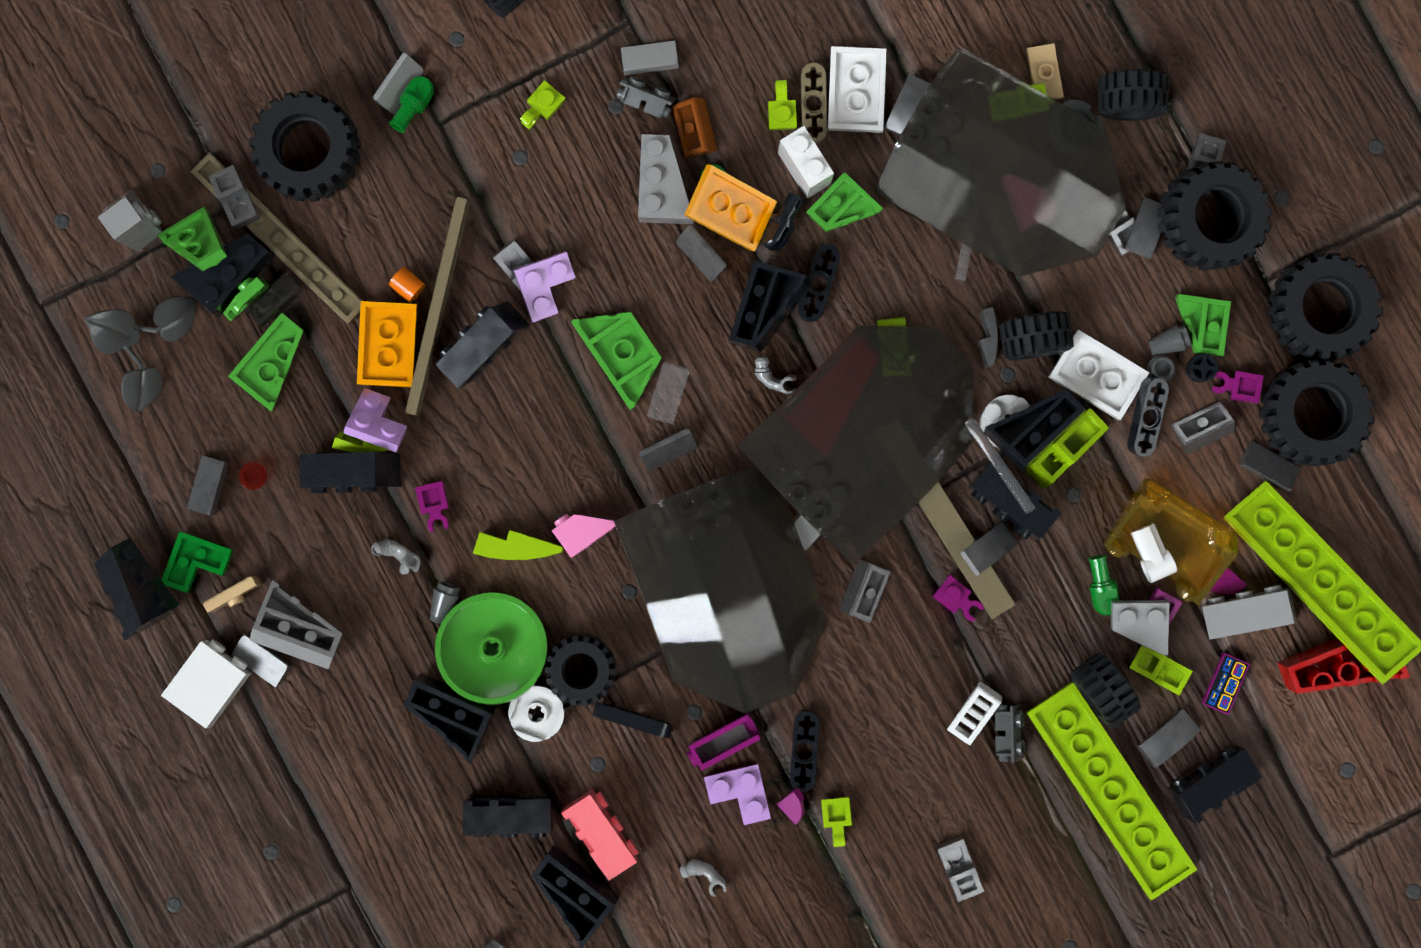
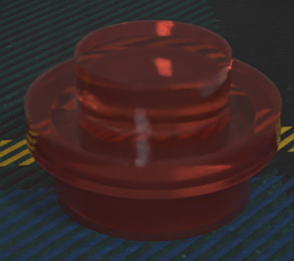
(252, 476)

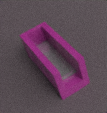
(723, 742)

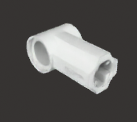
(1155, 559)

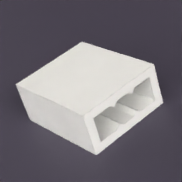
(805, 162)
(207, 683)

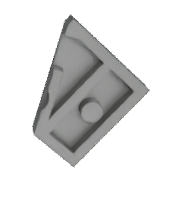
(1143, 622)

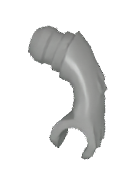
(765, 375)
(401, 553)
(698, 868)

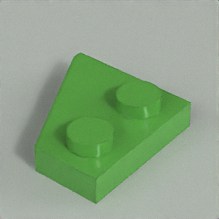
(843, 205)
(250, 290)

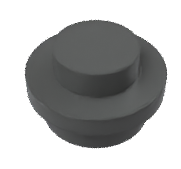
(1161, 367)

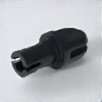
(781, 224)

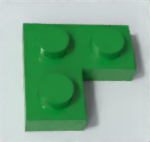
(189, 555)

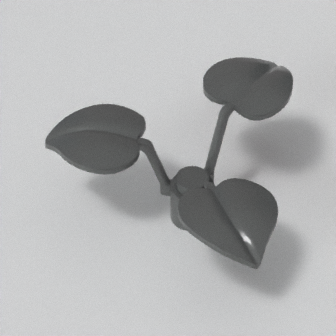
(117, 330)

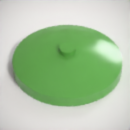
(491, 648)

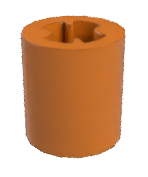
(407, 284)

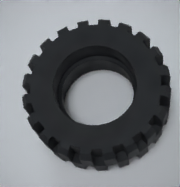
(279, 121)
(1248, 211)
(1359, 297)
(1351, 404)

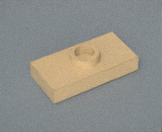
(1045, 69)
(232, 595)

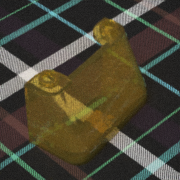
(1194, 539)

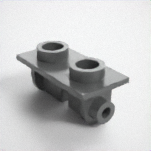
(636, 91)
(1011, 722)

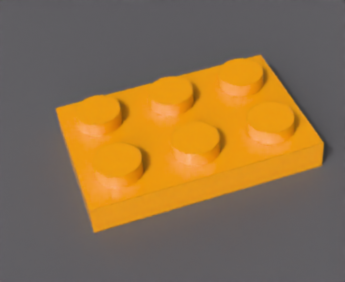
(730, 208)
(386, 344)

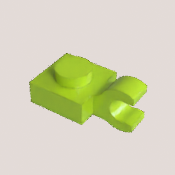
(544, 103)
(782, 111)
(836, 815)

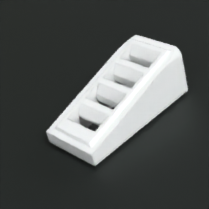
(990, 695)

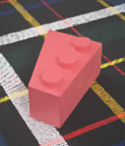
(601, 833)

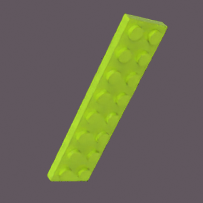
(1324, 582)
(1111, 791)

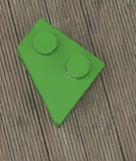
(1205, 323)

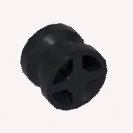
(1208, 368)

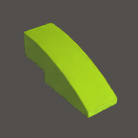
(1067, 449)
(516, 547)

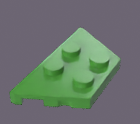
(621, 352)

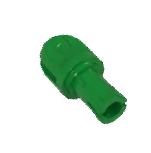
(413, 101)
(1102, 588)

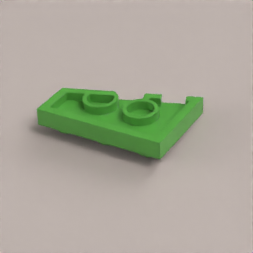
(195, 240)
(268, 361)

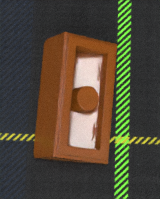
(694, 127)

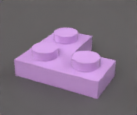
(536, 281)
(369, 424)
(743, 784)

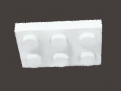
(856, 89)
(1098, 375)

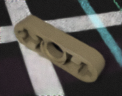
(820, 83)

